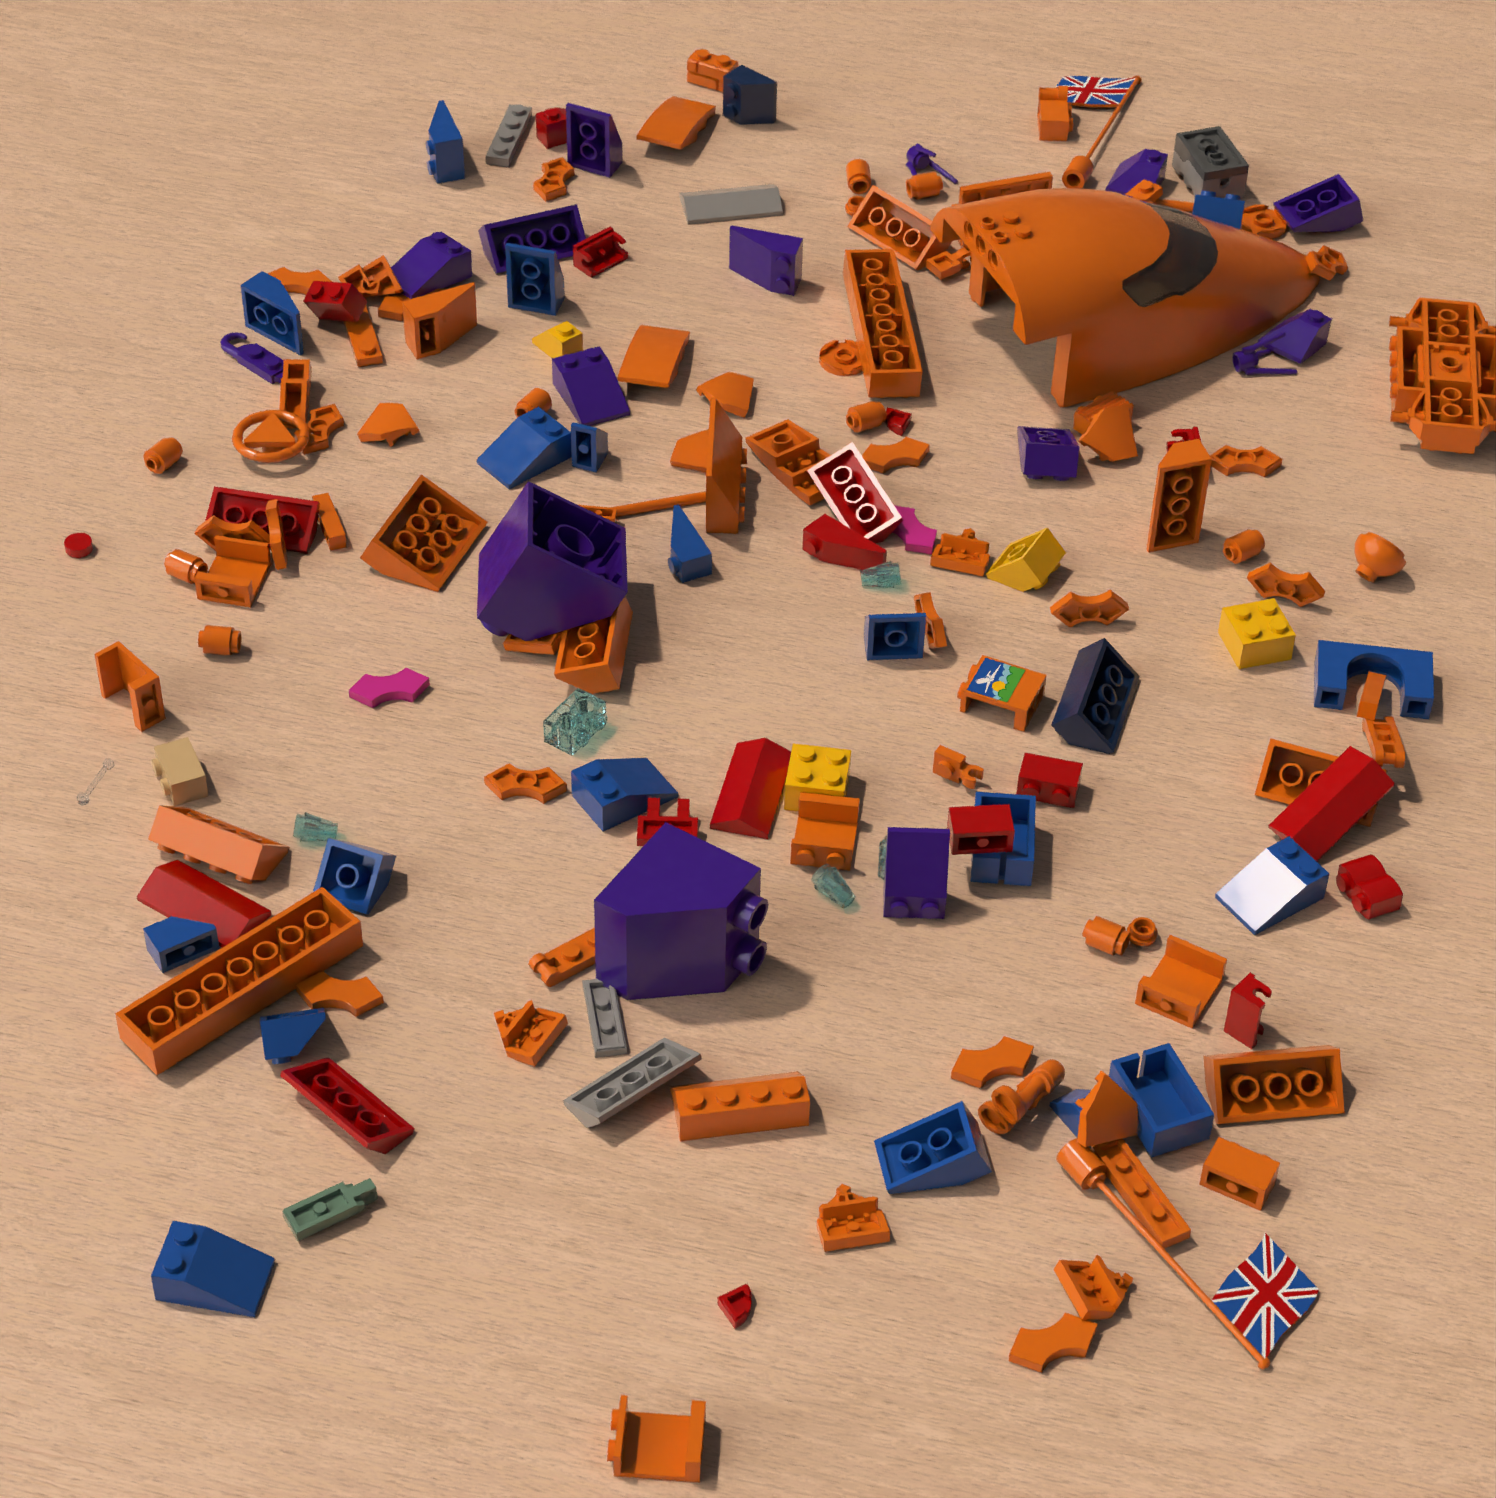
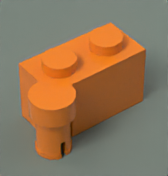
(1054, 114)

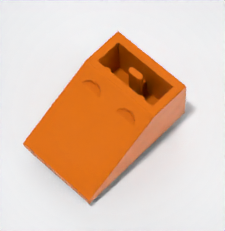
(439, 319)

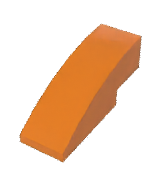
(295, 388)

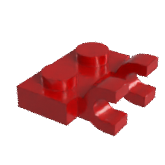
(651, 823)

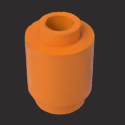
(858, 176)
(924, 185)
(534, 399)
(865, 416)
(163, 455)
(1243, 546)
(184, 565)
(220, 640)
(1106, 936)

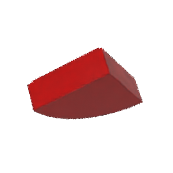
(897, 420)
(736, 1305)

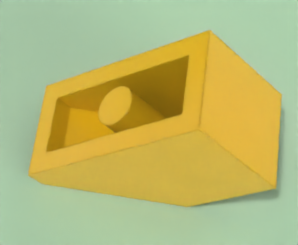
(560, 340)

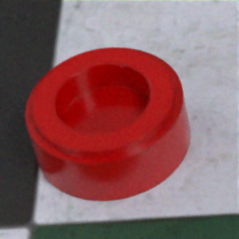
(78, 545)

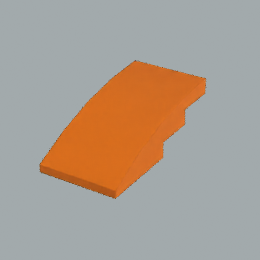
(676, 122)
(653, 356)
(788, 455)

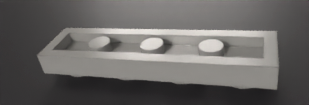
(509, 135)

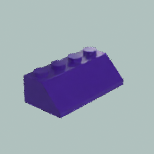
(547, 230)

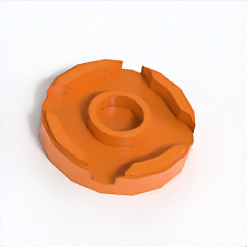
(1263, 221)
(841, 364)

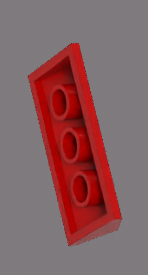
(855, 494)
(241, 506)
(752, 788)
(1333, 803)
(189, 894)
(349, 1104)

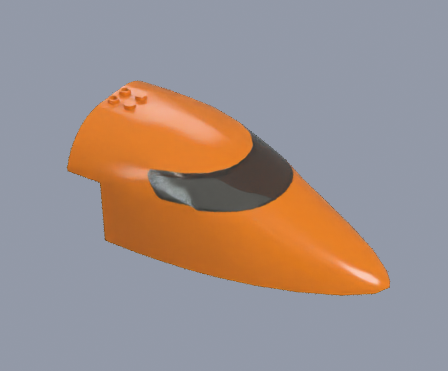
(1123, 282)

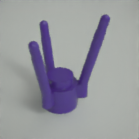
(919, 158)
(1248, 358)

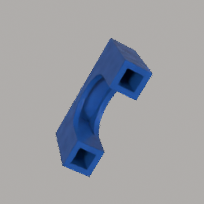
(1407, 669)

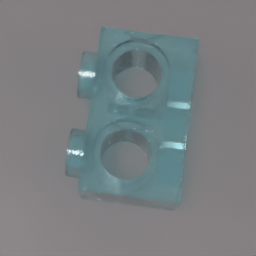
(575, 721)

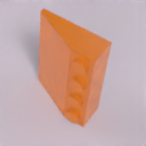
(724, 473)
(424, 537)

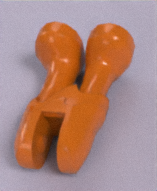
(1011, 1105)

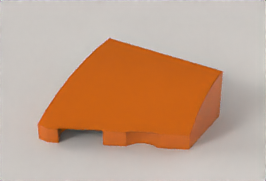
(373, 279)

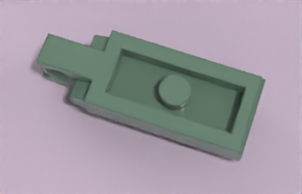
(329, 1207)

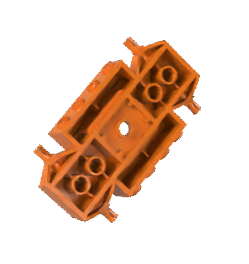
(1444, 374)

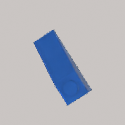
(689, 553)

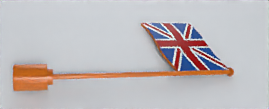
(1094, 92)
(1254, 1301)

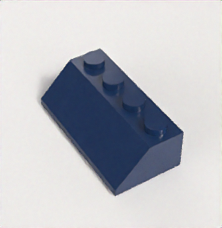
(1096, 698)

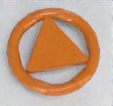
(270, 436)

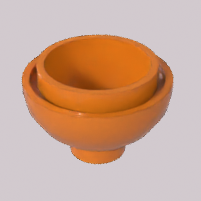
(1377, 557)

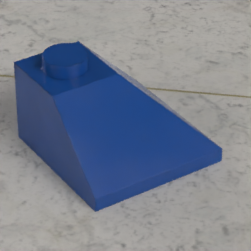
(894, 636)
(354, 874)
(288, 1033)

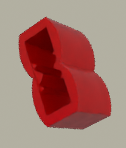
(1369, 886)

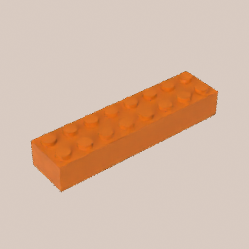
(882, 323)
(238, 980)

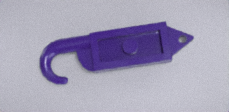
(254, 358)

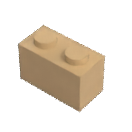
(180, 771)

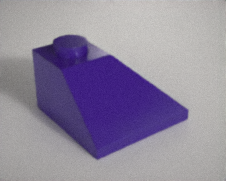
(1143, 165)
(1304, 335)

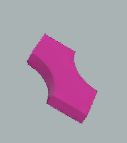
(913, 533)
(378, 689)

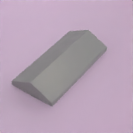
(731, 204)
(630, 1081)

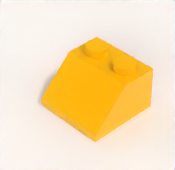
(1028, 561)

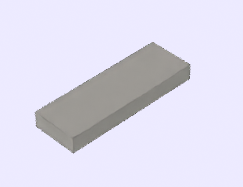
(604, 1019)

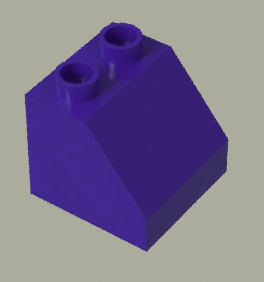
(550, 567)
(679, 920)

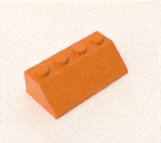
(896, 227)
(1179, 496)
(595, 652)
(1291, 770)
(216, 843)
(1274, 1084)
(741, 1105)

